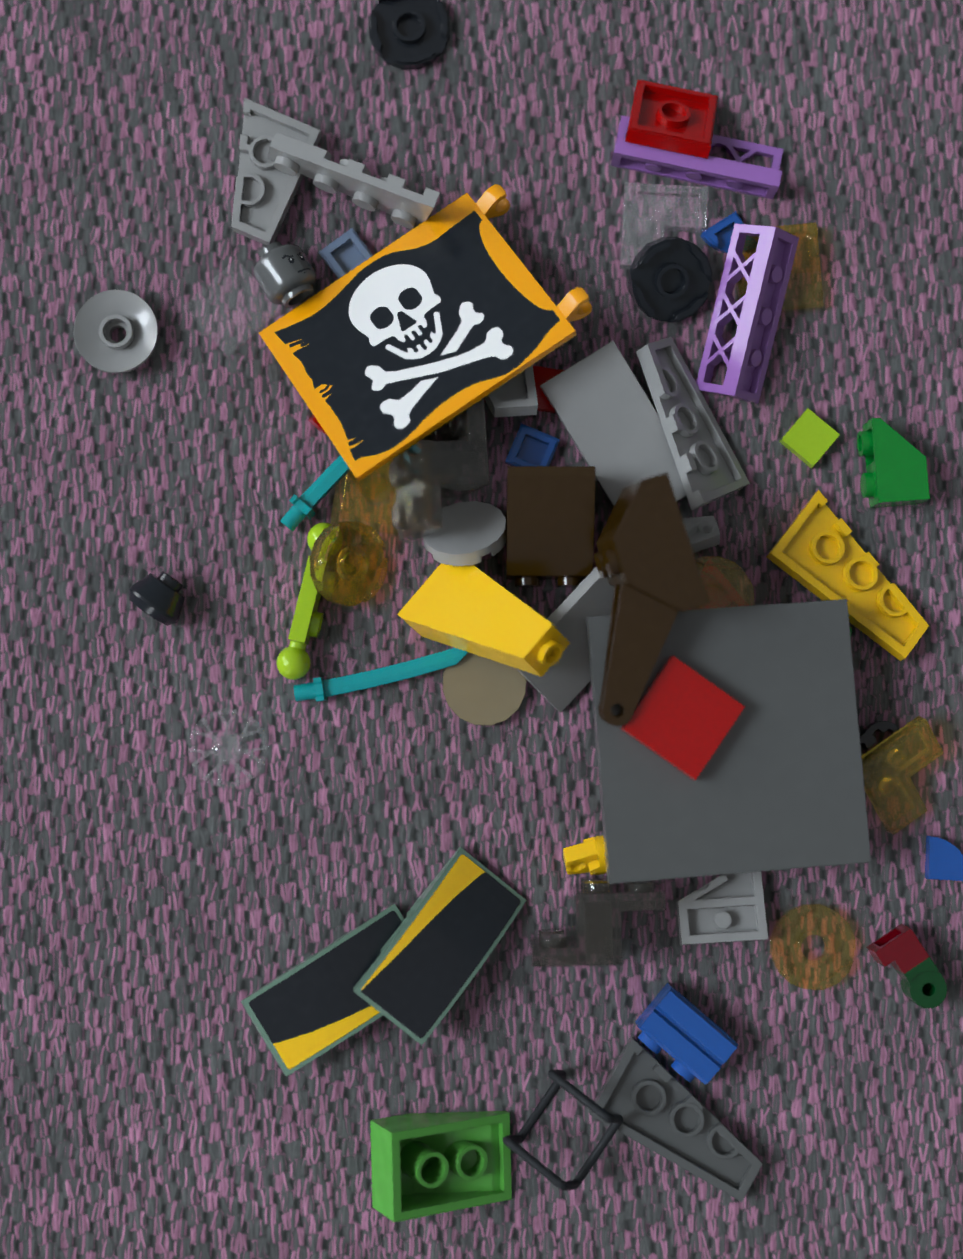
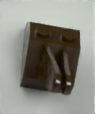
(653, 579)

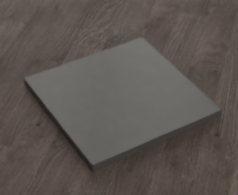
(783, 778)

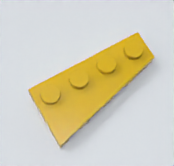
(838, 568)

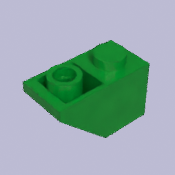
(893, 466)

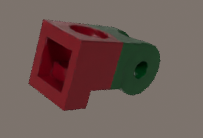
(919, 975)

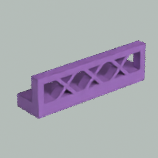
(712, 172)
(754, 313)

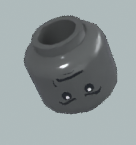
(285, 274)

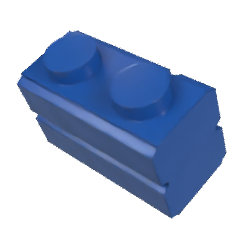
(686, 1035)

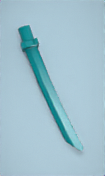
(314, 494)
(321, 688)

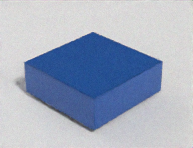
(532, 448)

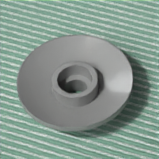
(101, 317)

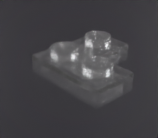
(655, 209)

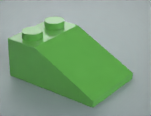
(439, 1162)

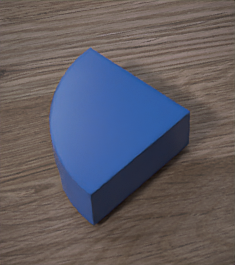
(720, 233)
(943, 860)

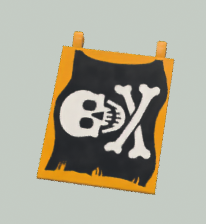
(419, 333)

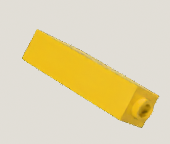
(483, 618)

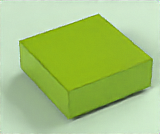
(809, 438)

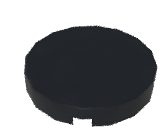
(409, 43)
(670, 279)

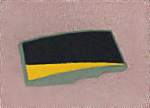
(440, 946)
(315, 1002)

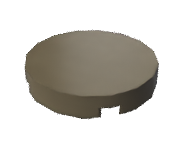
(483, 690)

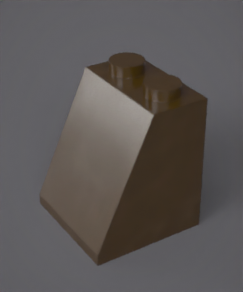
(549, 524)

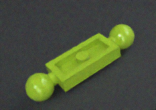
(294, 661)

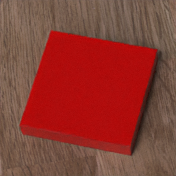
(672, 119)
(683, 717)

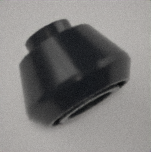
(158, 597)

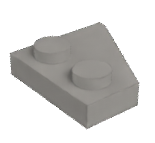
(724, 911)

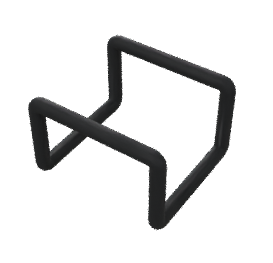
(513, 1141)

